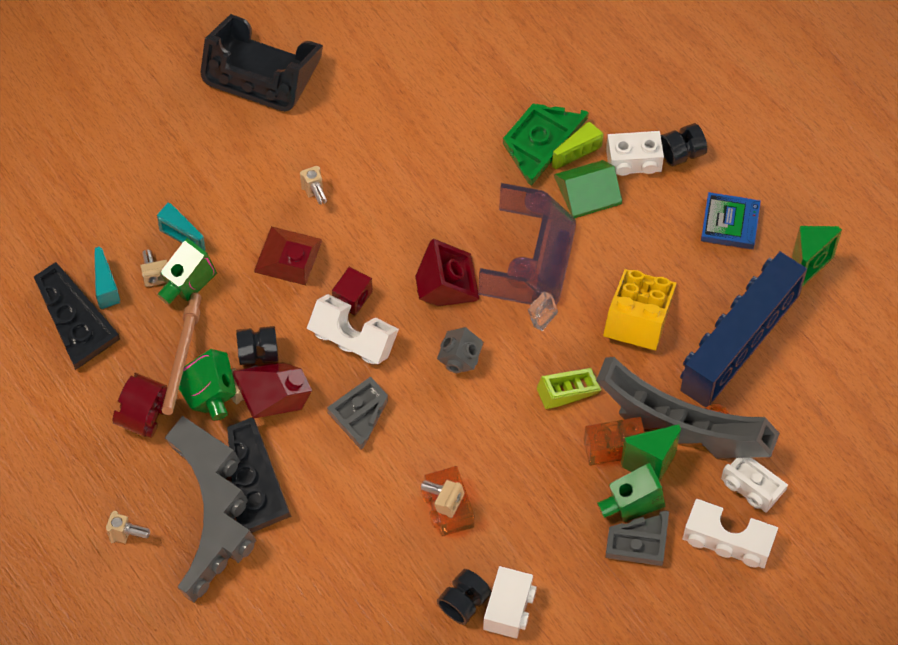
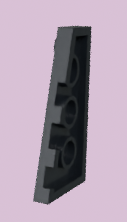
(75, 317)
(256, 478)

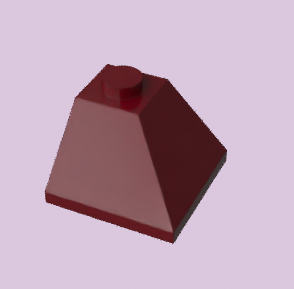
(288, 255)
(446, 275)
(272, 389)

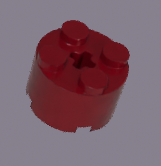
(140, 405)

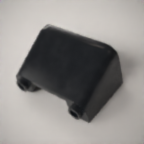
(256, 69)

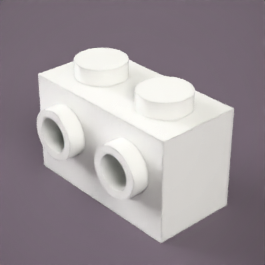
(635, 152)
(508, 602)

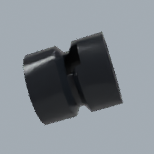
(683, 144)
(257, 345)
(460, 600)

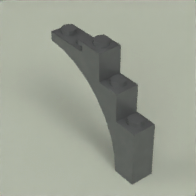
(719, 432)
(222, 502)

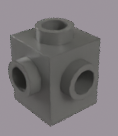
(460, 350)

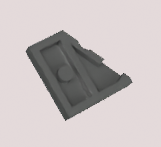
(359, 411)
(639, 540)

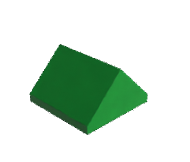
(589, 188)
(815, 247)
(651, 447)

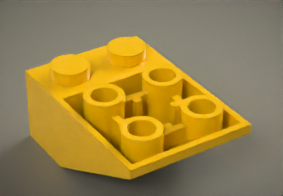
(639, 309)

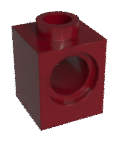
(353, 289)

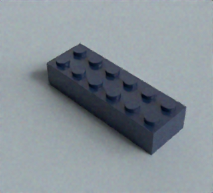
(742, 329)

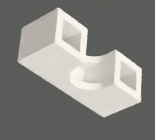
(331, 323)
(749, 546)

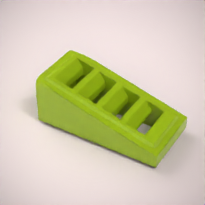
(581, 143)
(553, 396)

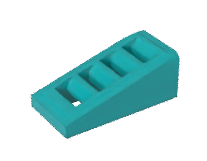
(178, 227)
(106, 289)

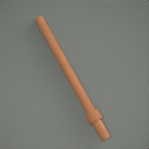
(190, 318)

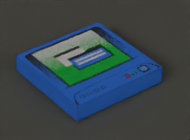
(730, 220)

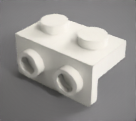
(753, 482)

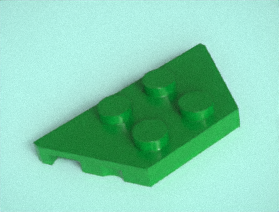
(538, 135)

